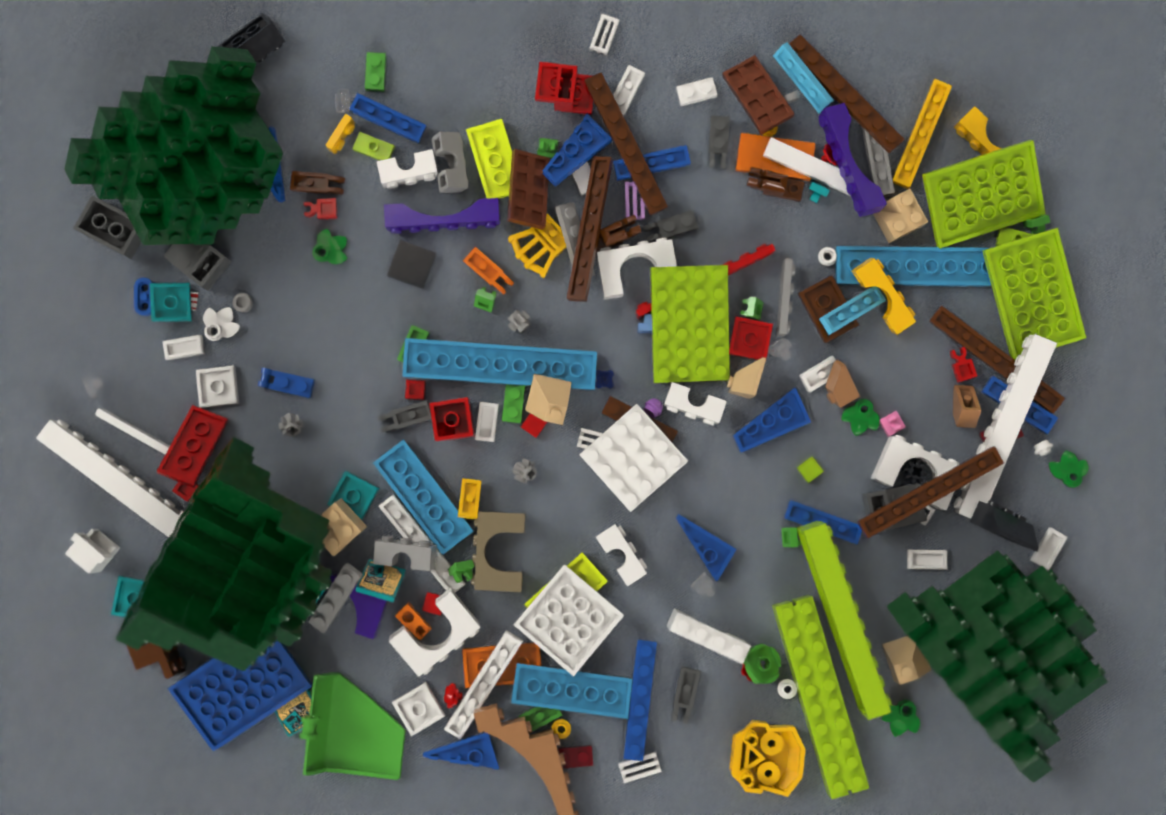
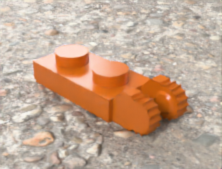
(486, 269)

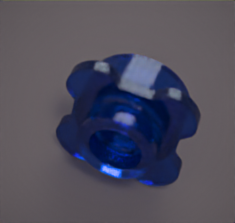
(608, 375)

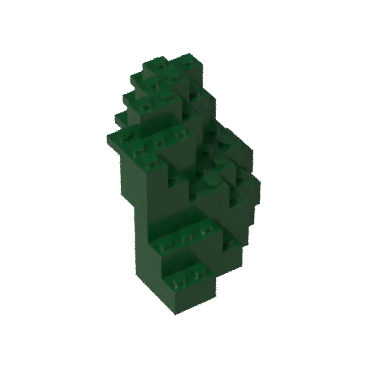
(183, 150)
(233, 568)
(1007, 652)

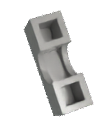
(450, 146)
(421, 553)

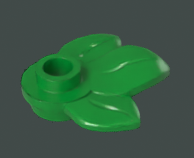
(333, 247)
(861, 420)
(1069, 466)
(902, 721)

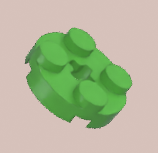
(753, 666)

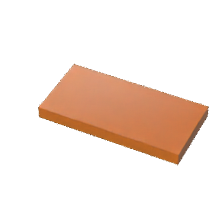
(751, 155)
(476, 657)

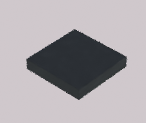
(411, 264)

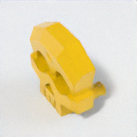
(783, 758)

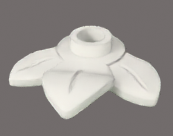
(222, 322)

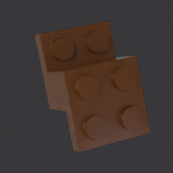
(149, 653)

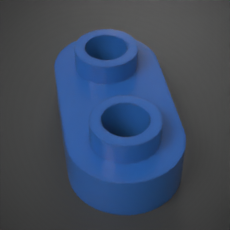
(142, 297)

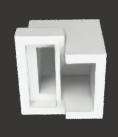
(92, 550)

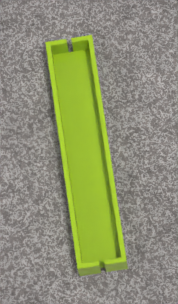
(844, 620)
(820, 697)

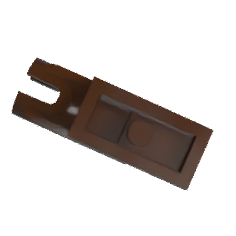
(775, 184)
(616, 233)

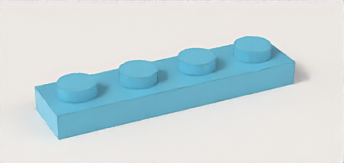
(803, 77)
(852, 309)

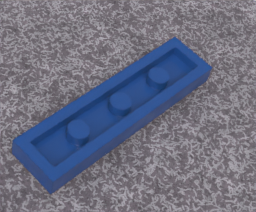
(388, 118)
(657, 161)
(1036, 415)
(840, 527)

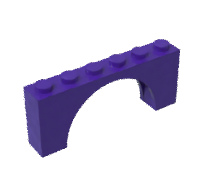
(368, 611)

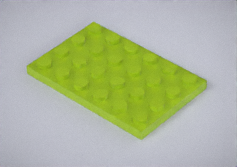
(984, 193)
(1034, 290)
(690, 323)

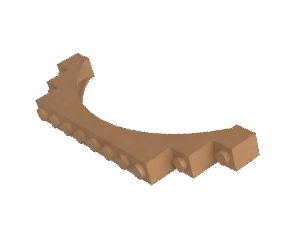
(538, 749)

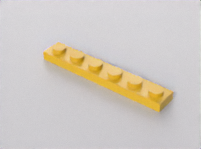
(921, 133)

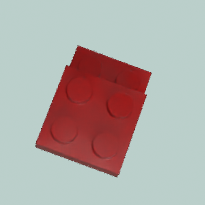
(564, 88)

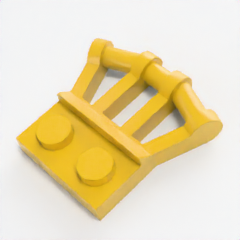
(551, 240)

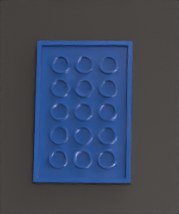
(230, 701)

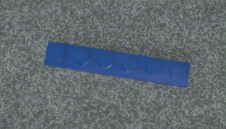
(640, 700)

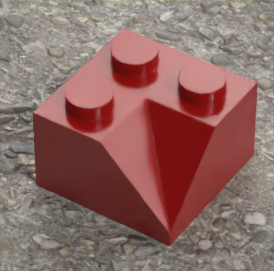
(452, 419)

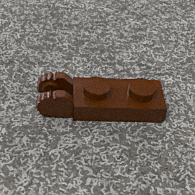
(315, 183)

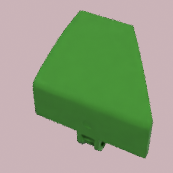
(350, 732)

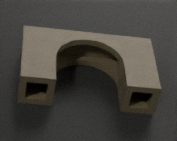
(486, 576)

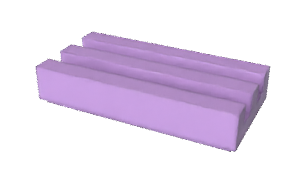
(642, 206)

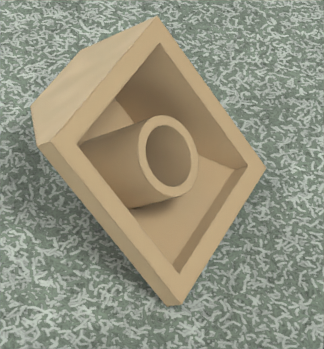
(746, 380)
(548, 398)
(905, 660)

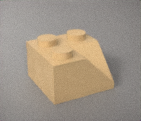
(900, 216)
(342, 526)

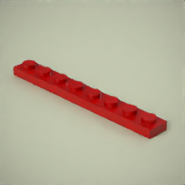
(745, 260)

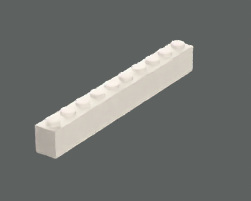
(1008, 418)
(110, 476)

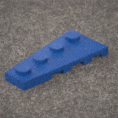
(581, 146)
(775, 421)

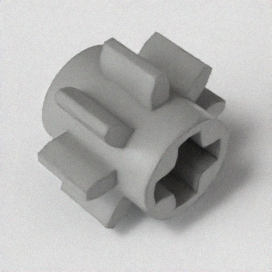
(519, 321)
(290, 424)
(524, 471)

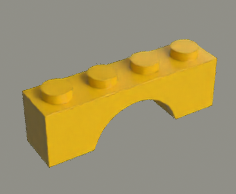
(973, 129)
(897, 315)

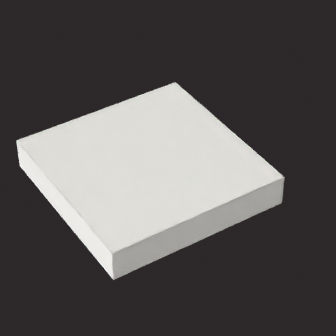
(217, 386)
(418, 708)

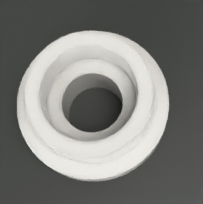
(830, 251)
(1043, 448)
(782, 684)

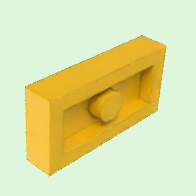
(343, 129)
(469, 498)

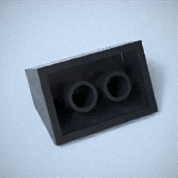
(258, 37)
(1005, 524)

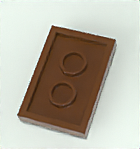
(822, 299)

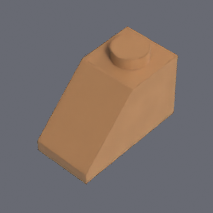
(840, 385)
(965, 406)

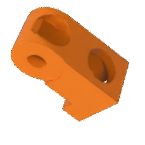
(413, 621)

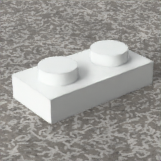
(696, 91)
(817, 374)

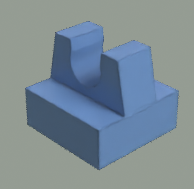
(646, 326)

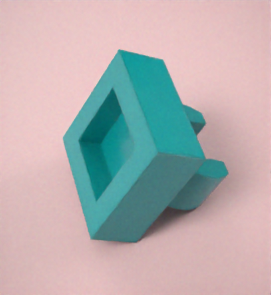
(818, 190)

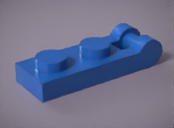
(287, 383)

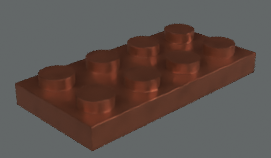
(758, 94)
(528, 189)

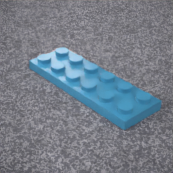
(423, 496)
(576, 693)

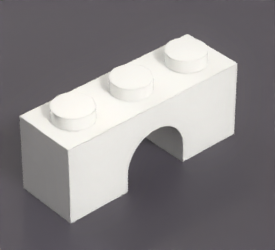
(423, 169)
(678, 400)
(614, 539)

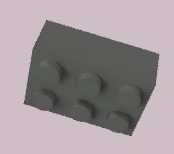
(108, 226)

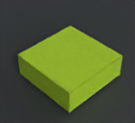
(809, 469)

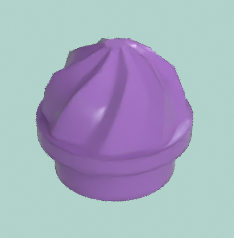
(653, 408)

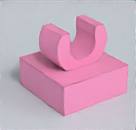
(892, 423)

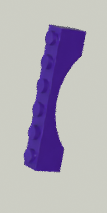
(865, 194)
(482, 213)

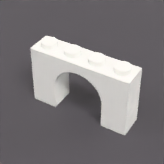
(610, 261)
(898, 451)
(707, 636)
(422, 656)

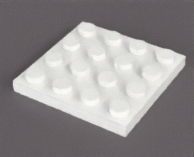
(633, 457)
(568, 620)

